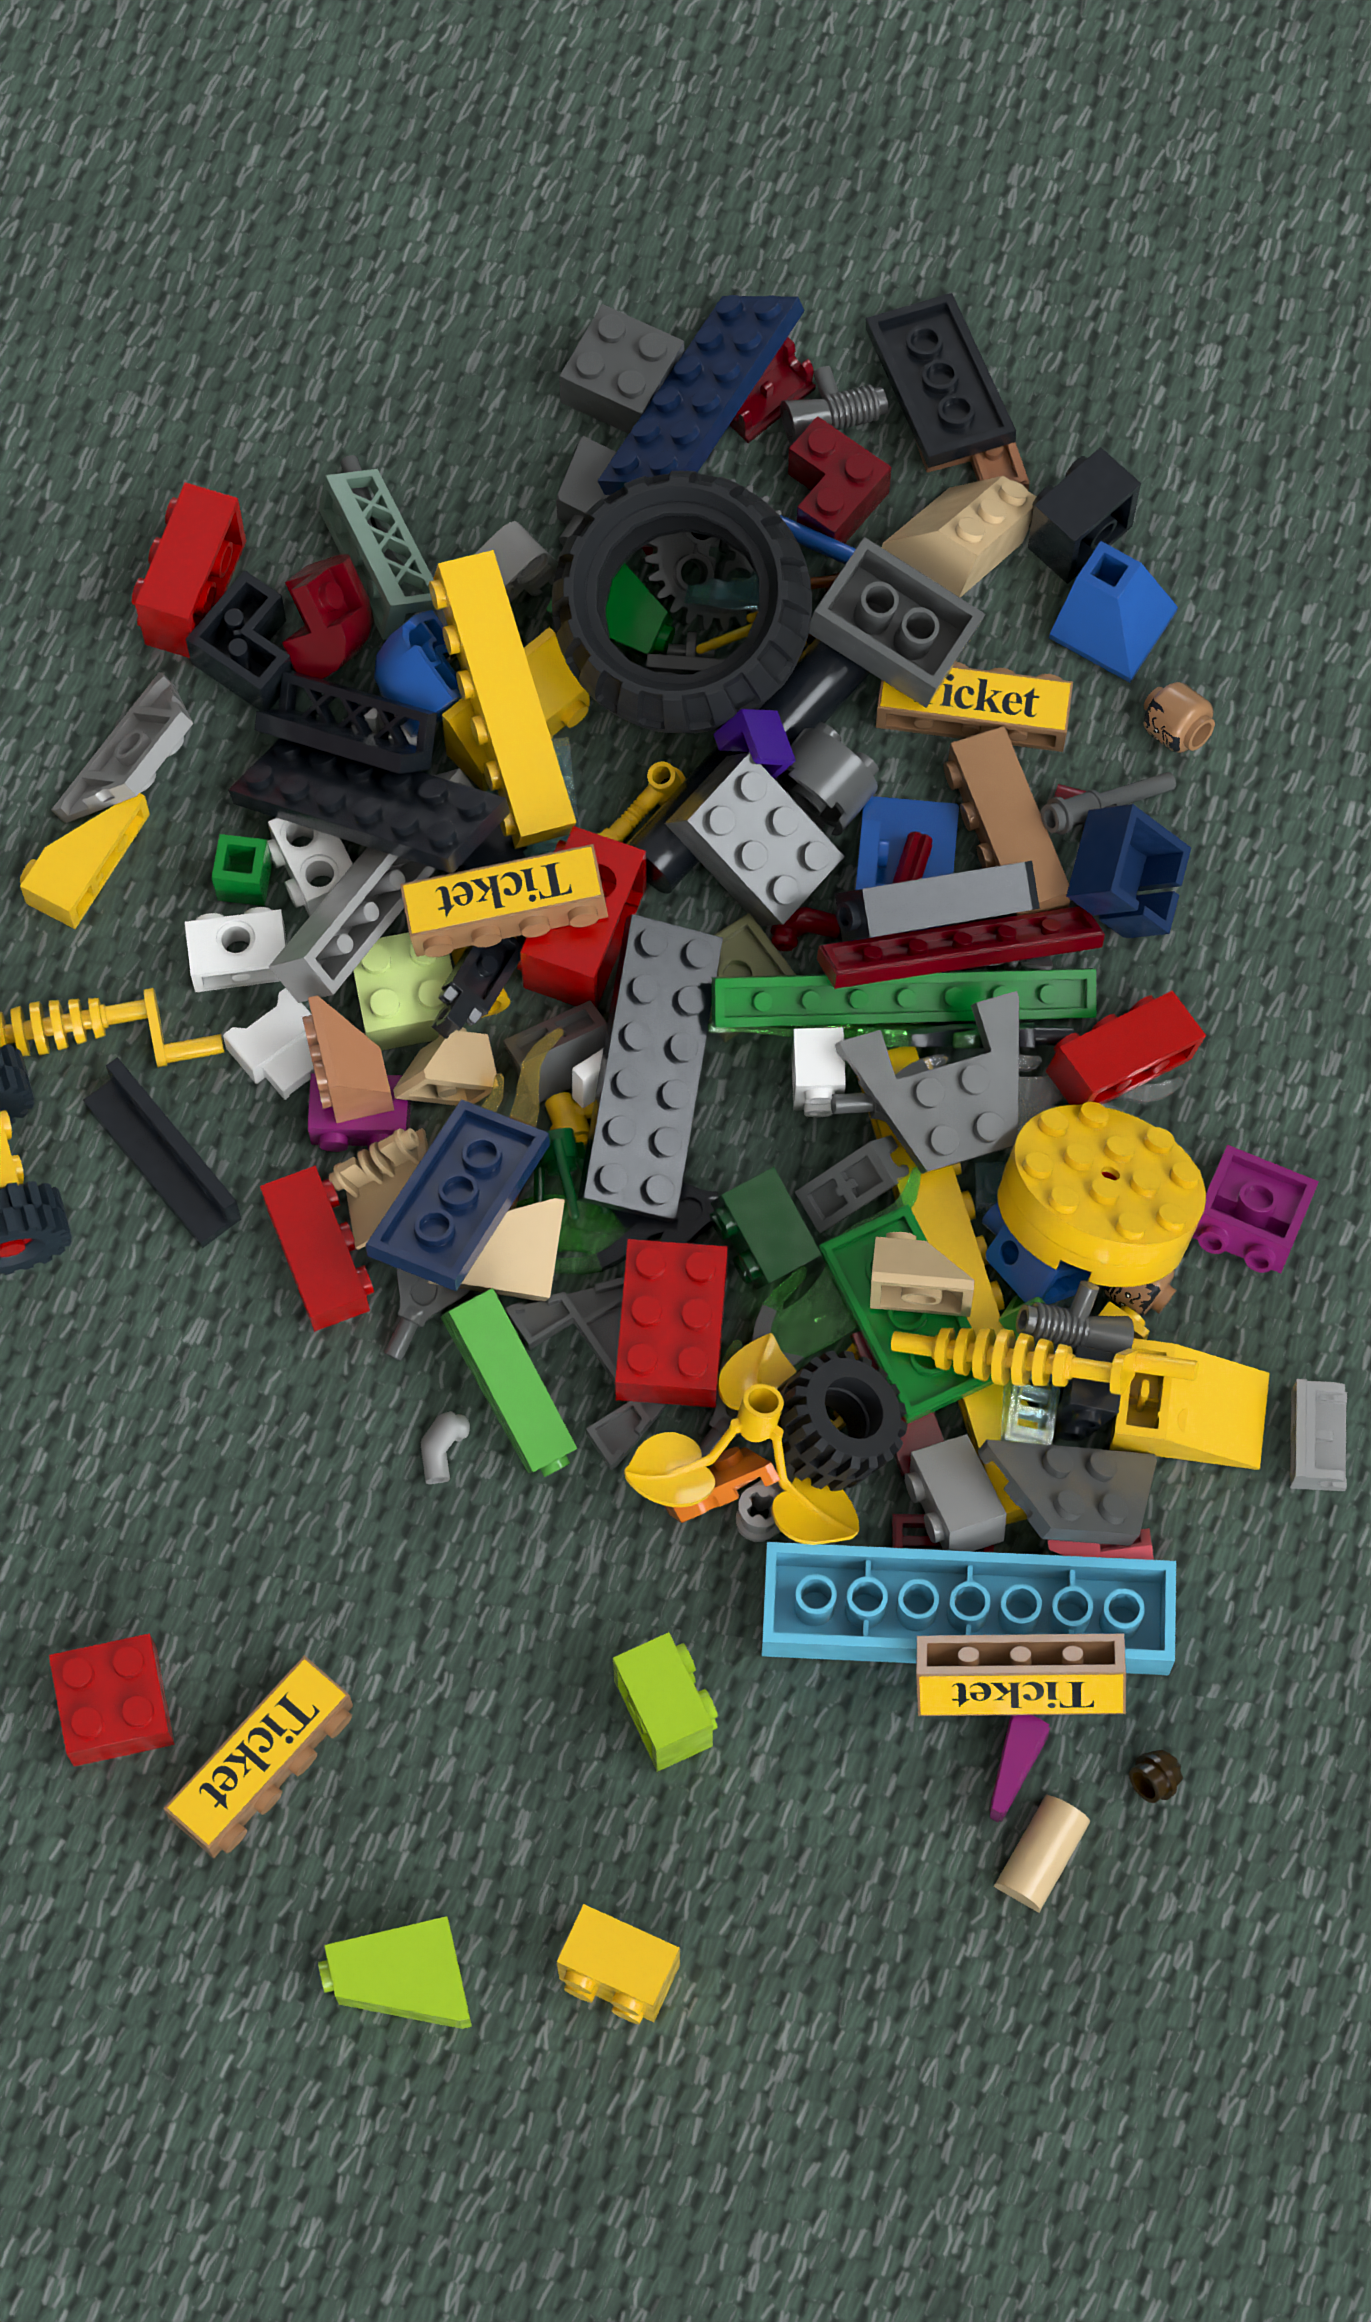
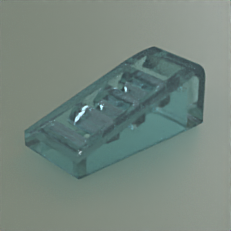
(1045, 1415)

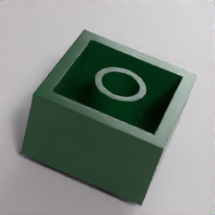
(763, 1229)

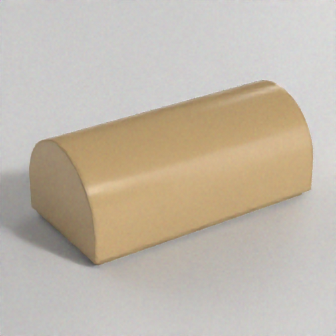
(1042, 1852)

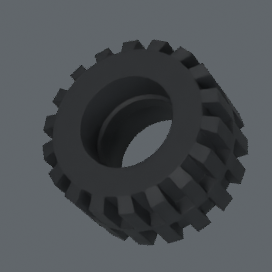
(864, 1404)

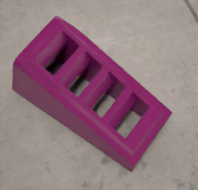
(1021, 1748)

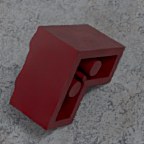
(843, 480)

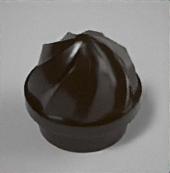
(1156, 1776)

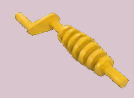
(99, 1018)
(1018, 1358)

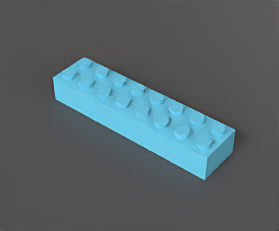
(879, 1599)

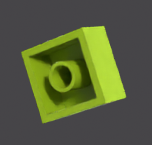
(663, 1700)

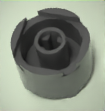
(828, 778)

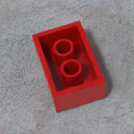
(188, 566)
(671, 1323)

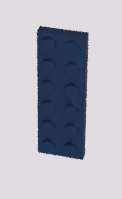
(704, 388)

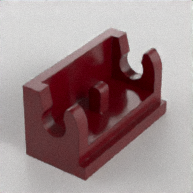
(781, 381)

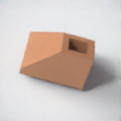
(345, 1065)

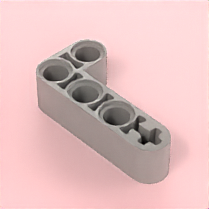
(520, 562)

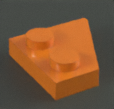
(731, 1472)

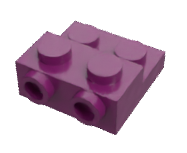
(1254, 1210)

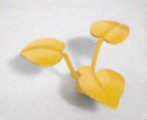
(675, 1474)

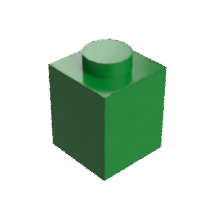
(242, 870)

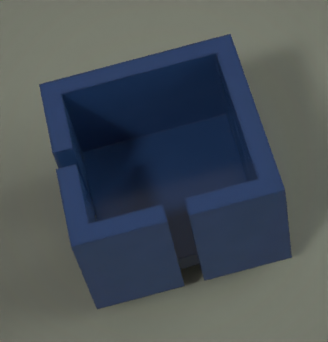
(1125, 854)

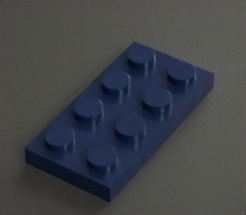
(458, 1195)

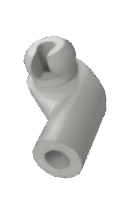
(436, 1442)

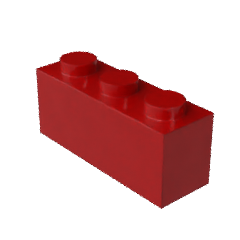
(1125, 1050)
(317, 1247)

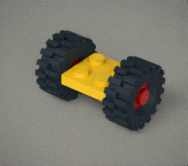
(30, 1215)

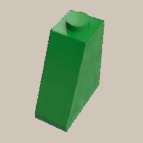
(635, 616)

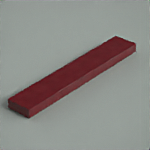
(959, 947)

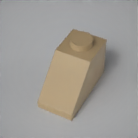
(450, 1070)

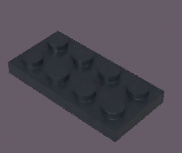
(940, 380)

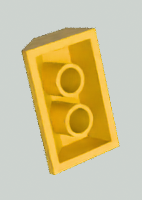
(559, 693)

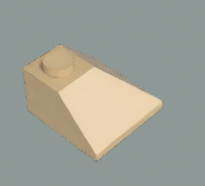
(917, 1278)

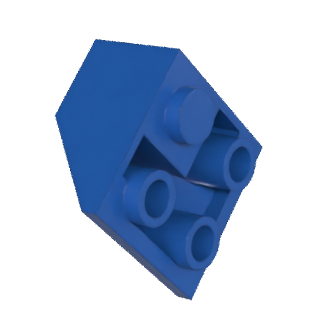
(1113, 613)

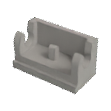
(1318, 1436)

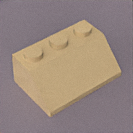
(965, 532)

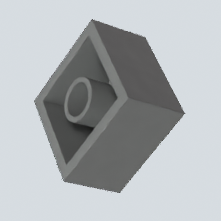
(618, 368)

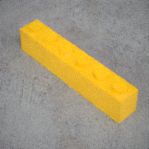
(502, 698)

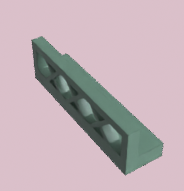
(347, 522)

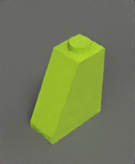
(400, 1974)

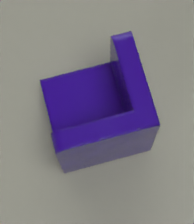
(759, 734)

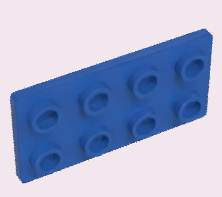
(885, 831)

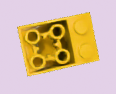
(1199, 1420)

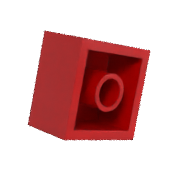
(111, 1700)

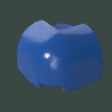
(415, 668)

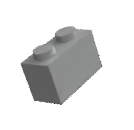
(956, 1496)

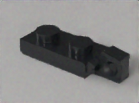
(476, 984)

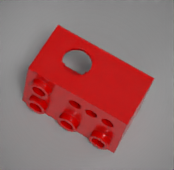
(578, 961)

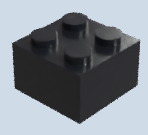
(1086, 507)

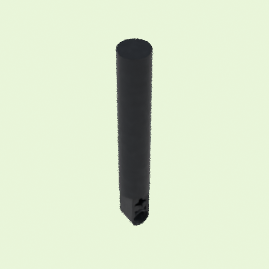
(809, 696)

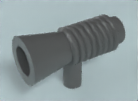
(836, 408)
(1075, 1325)

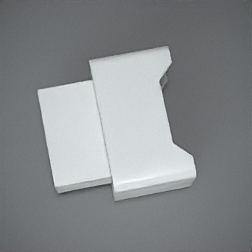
(275, 1046)

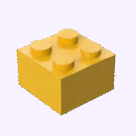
(617, 1965)

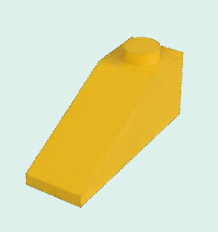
(79, 863)

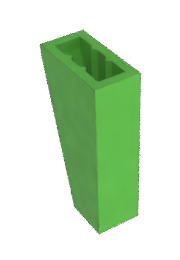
(510, 1382)

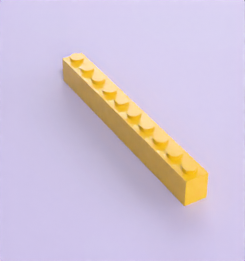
(945, 1221)

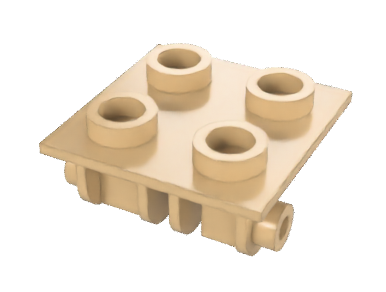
(378, 1178)

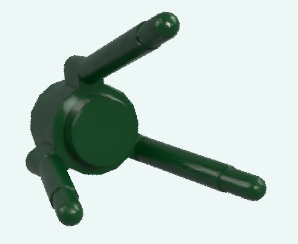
(561, 1160)

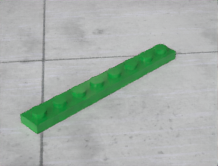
(923, 998)

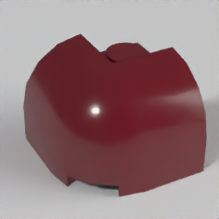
(334, 616)

